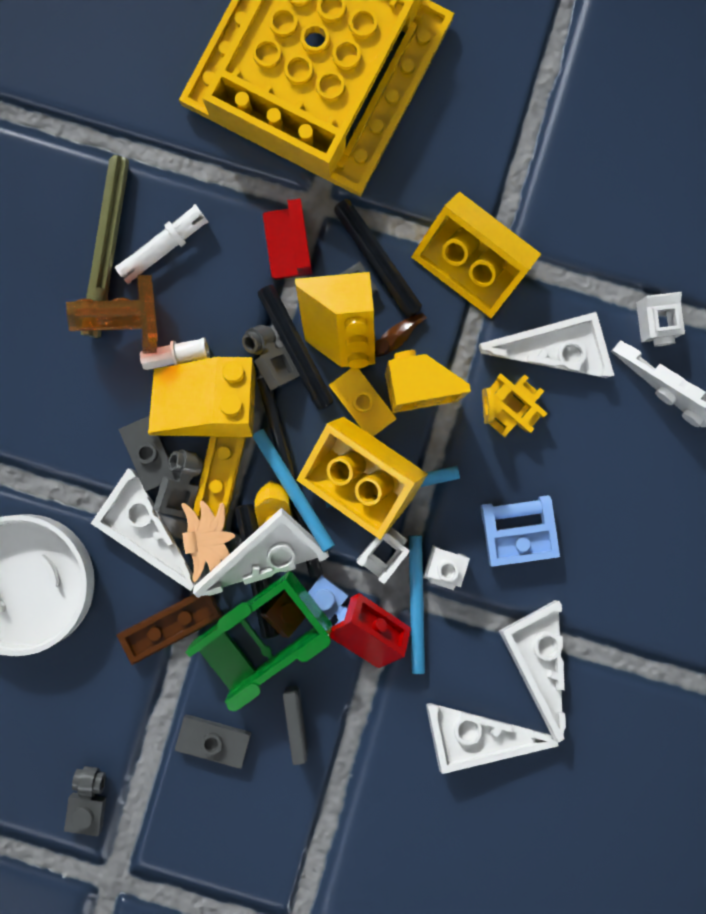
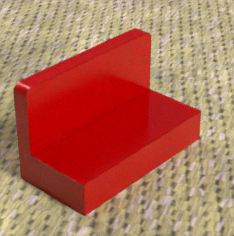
(287, 241)
(371, 632)

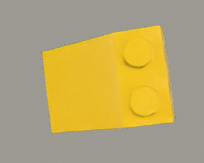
(204, 398)

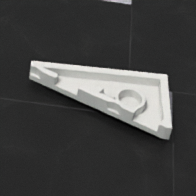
(565, 345)
(669, 385)
(135, 524)
(269, 550)
(536, 651)
(474, 740)

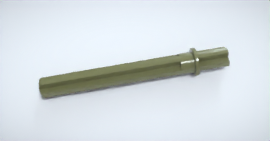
(107, 233)

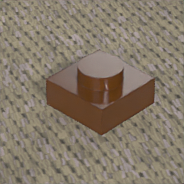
(283, 614)

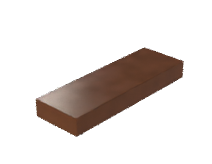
(169, 626)

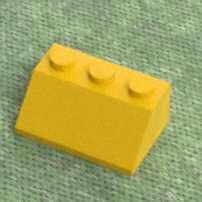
(475, 254)
(339, 317)
(421, 382)
(361, 476)

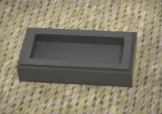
(295, 725)

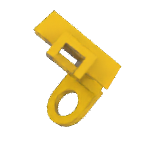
(508, 408)

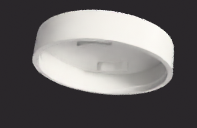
(43, 583)

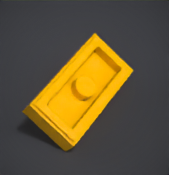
(362, 401)

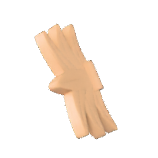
(206, 537)

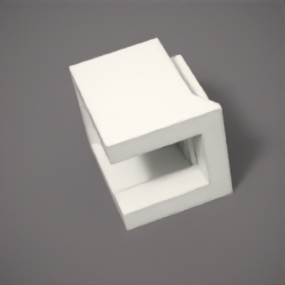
(649, 322)
(375, 564)
(445, 568)

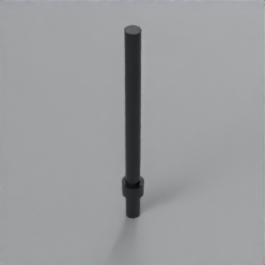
(281, 445)

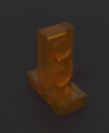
(119, 314)

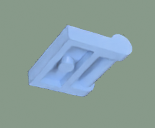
(522, 542)

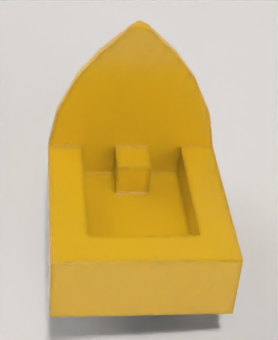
(269, 500)

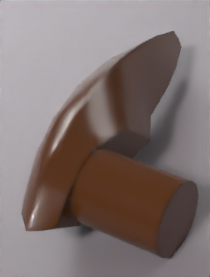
(397, 335)

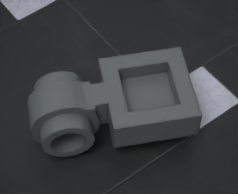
(273, 363)
(179, 490)
(85, 808)

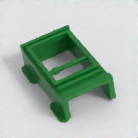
(231, 662)

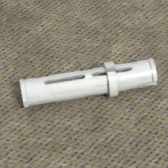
(161, 244)

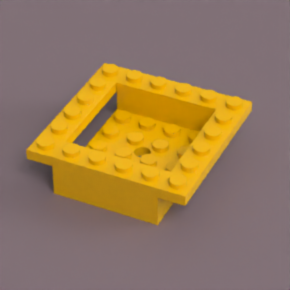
(303, 98)

